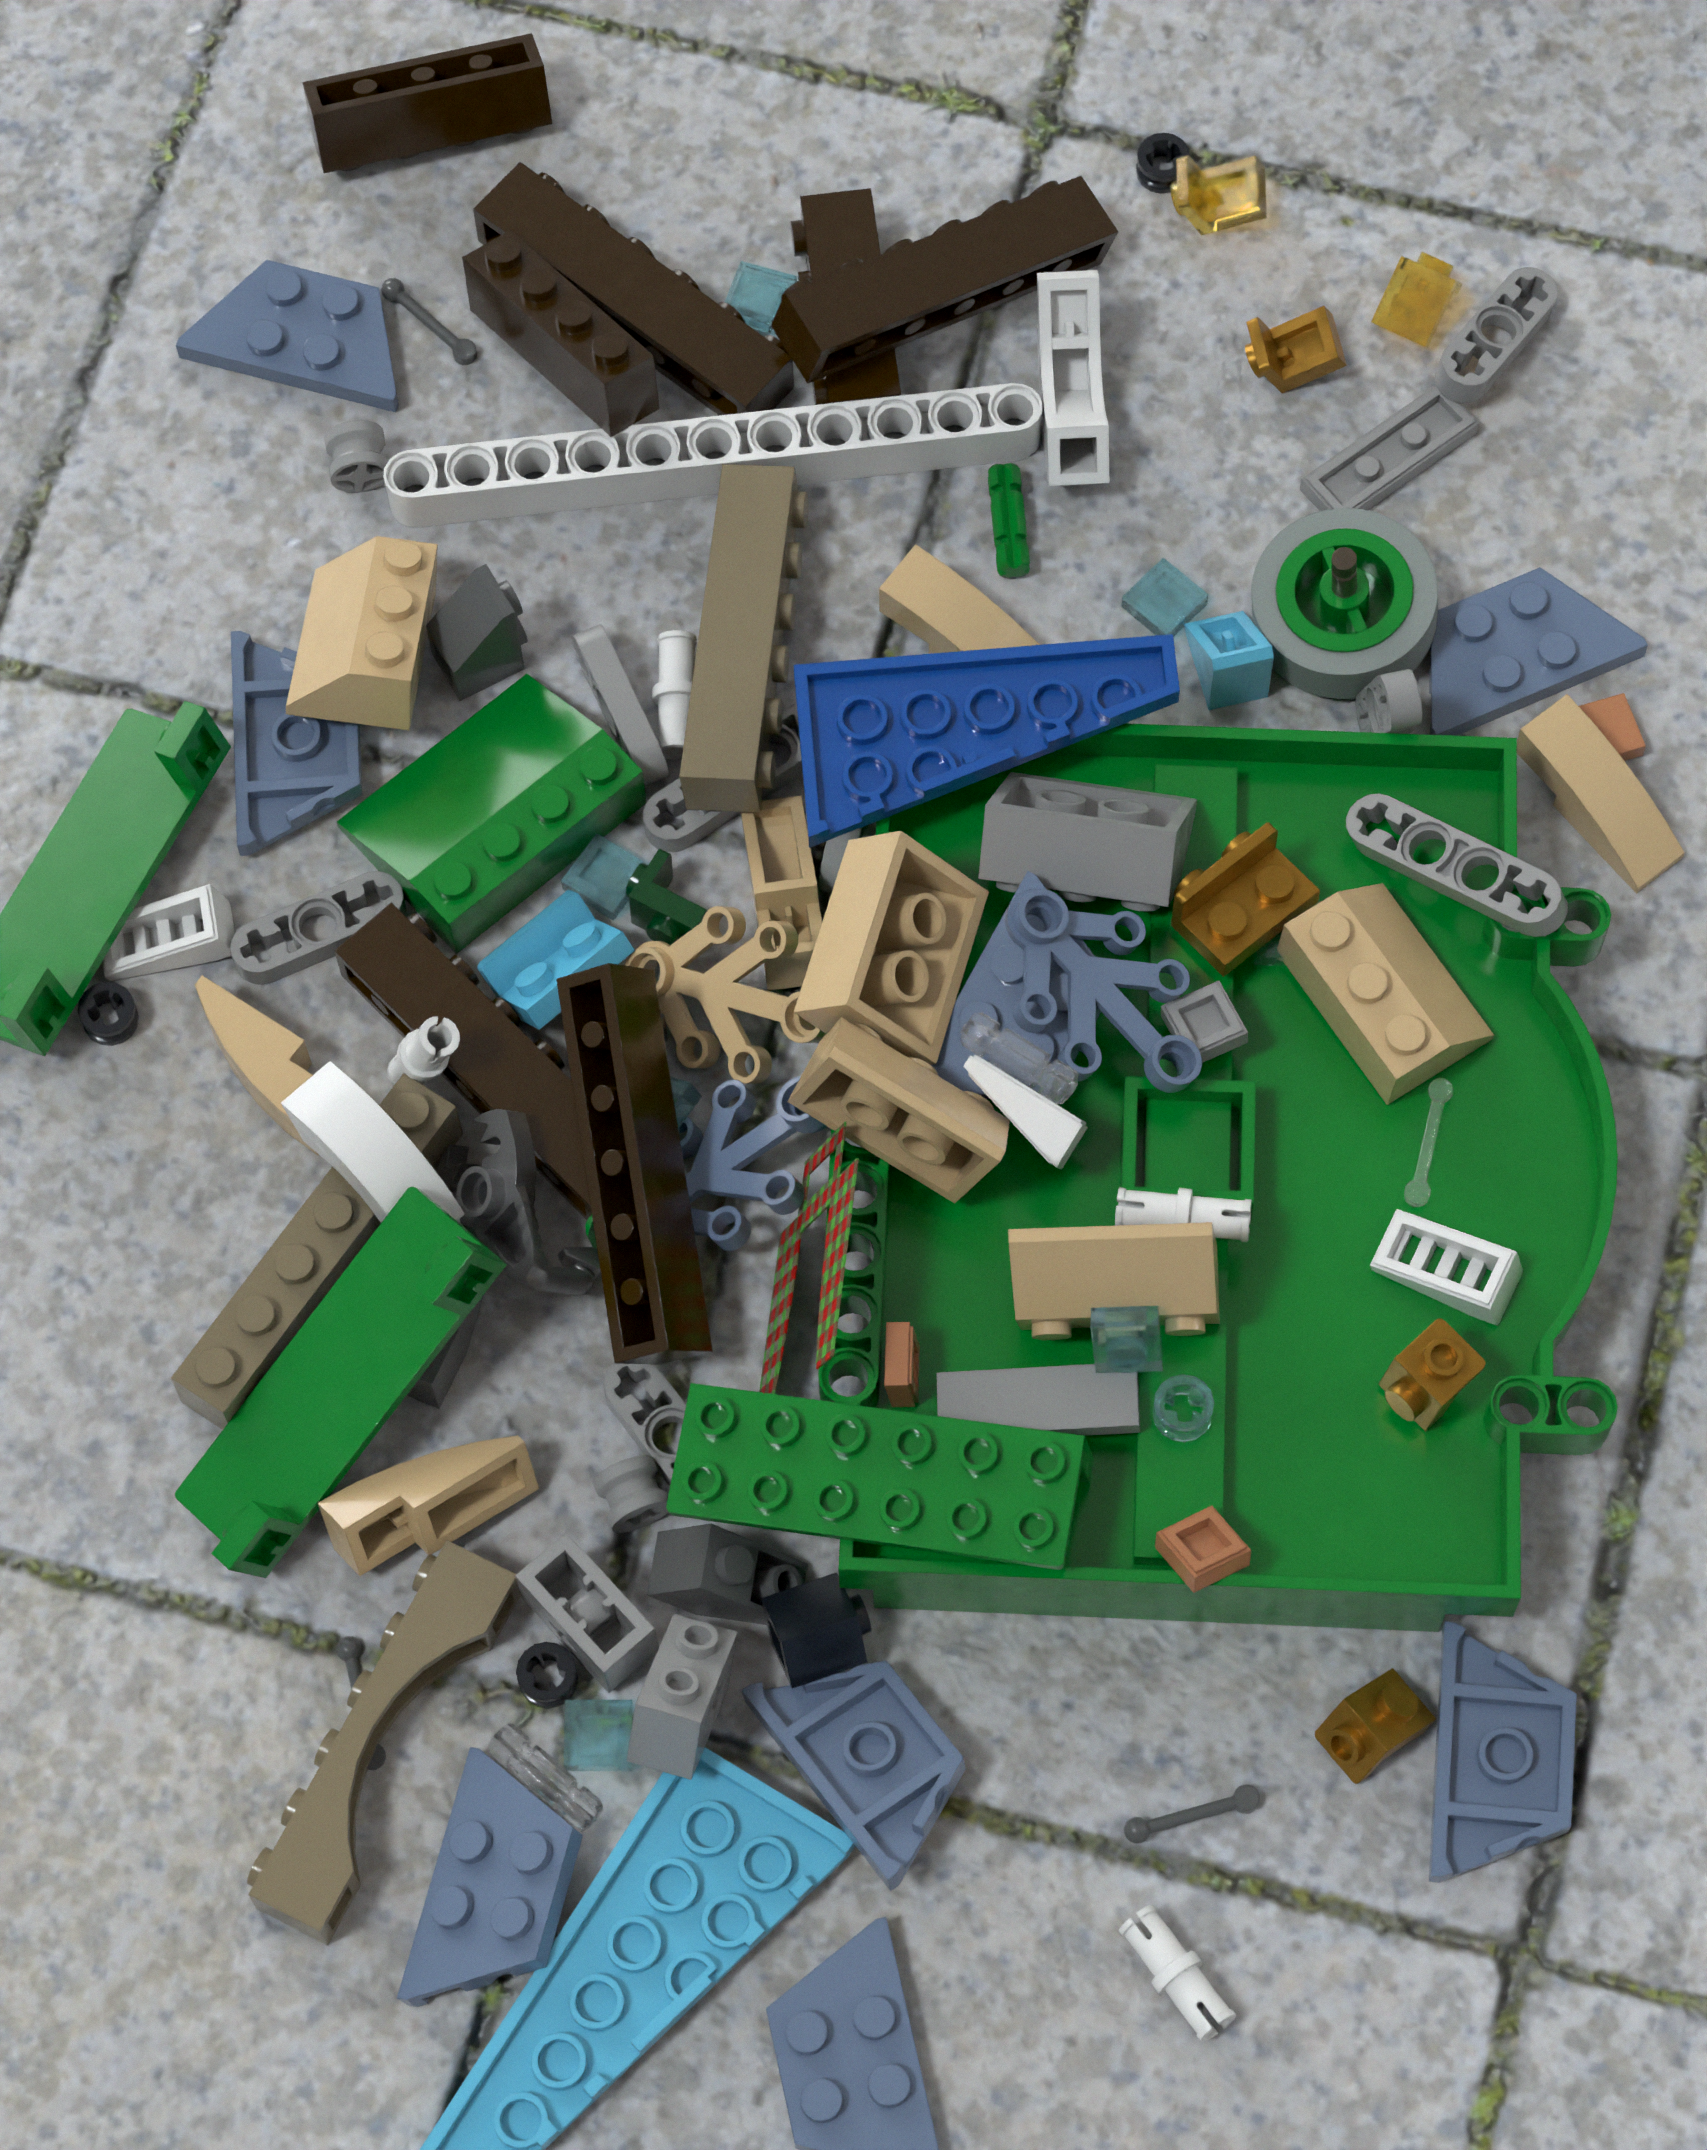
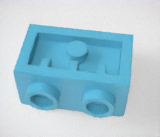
(548, 947)

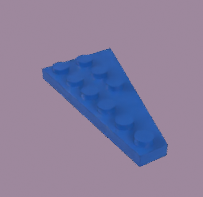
(928, 724)

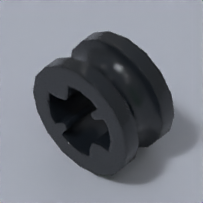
(1156, 146)
(127, 1014)
(527, 1681)

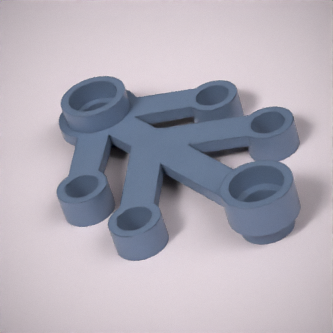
(1095, 983)
(718, 1164)

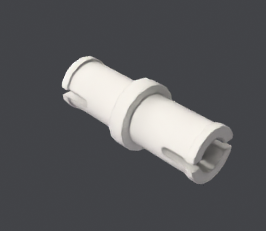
(674, 689)
(425, 1051)
(1228, 1216)
(1177, 1973)

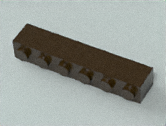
(941, 277)
(691, 336)
(495, 1064)
(634, 1165)

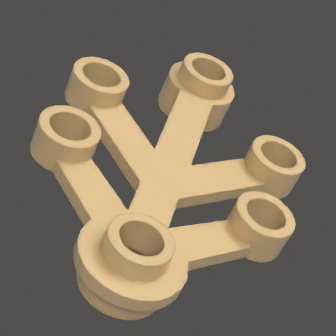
(722, 993)

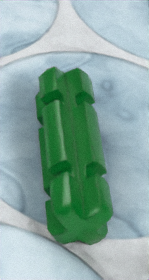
(1008, 520)

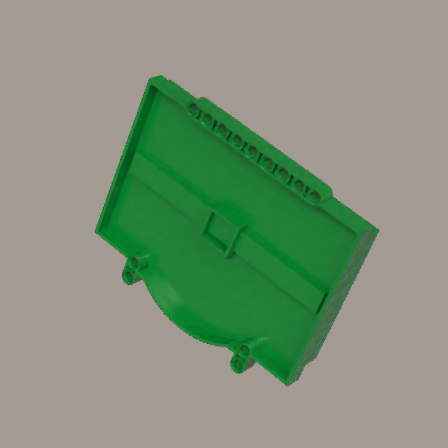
(1303, 1455)

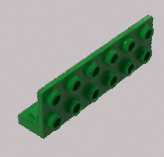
(99, 866)
(337, 1382)
(878, 1476)

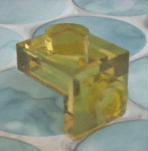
(1220, 195)
(1416, 298)

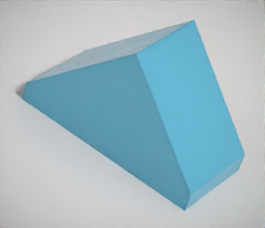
(1230, 659)

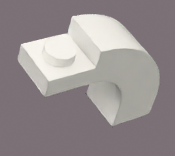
(1071, 378)
(363, 1142)

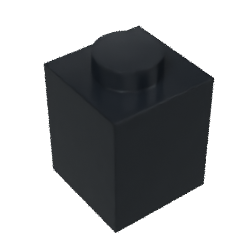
(816, 1629)

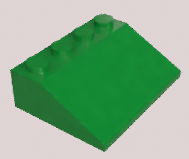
(496, 809)

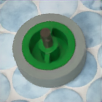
(1344, 600)

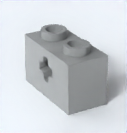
(587, 1612)
(682, 1696)

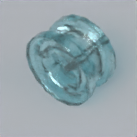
(1198, 1396)

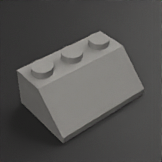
(1086, 840)

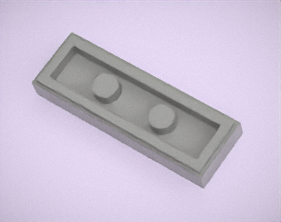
(1390, 454)
(1044, 1398)

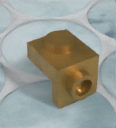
(1295, 349)
(1430, 1374)
(1373, 1725)

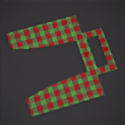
(839, 1195)

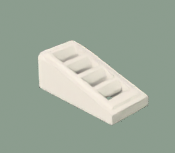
(173, 953)
(1041, 1121)
(1463, 1296)

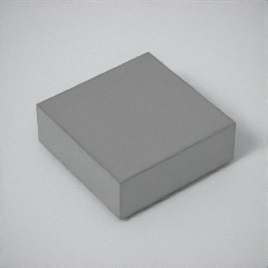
(1207, 1020)

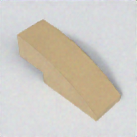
(946, 608)
(1599, 793)
(783, 883)
(259, 1051)
(427, 1500)

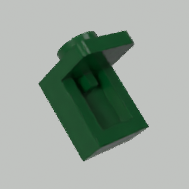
(655, 908)

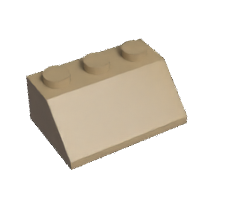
(366, 634)
(893, 944)
(1381, 989)
(901, 1110)
(1074, 1269)

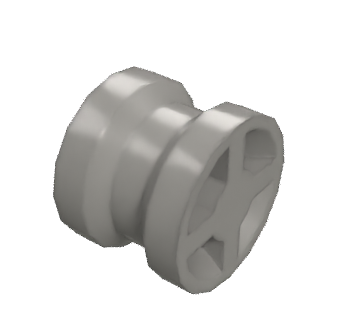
(356, 455)
(631, 1493)

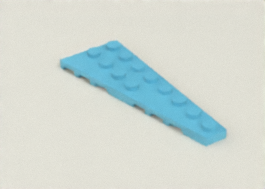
(660, 1925)

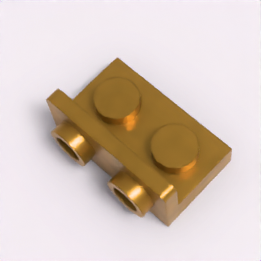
(1241, 900)

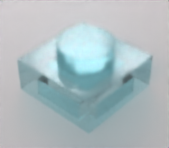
(1126, 1339)

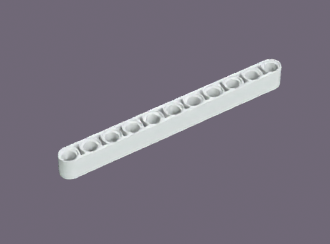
(686, 442)

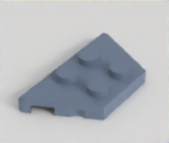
(300, 333)
(1519, 649)
(284, 763)
(994, 990)
(866, 1757)
(1497, 1757)
(492, 1886)
(852, 2053)

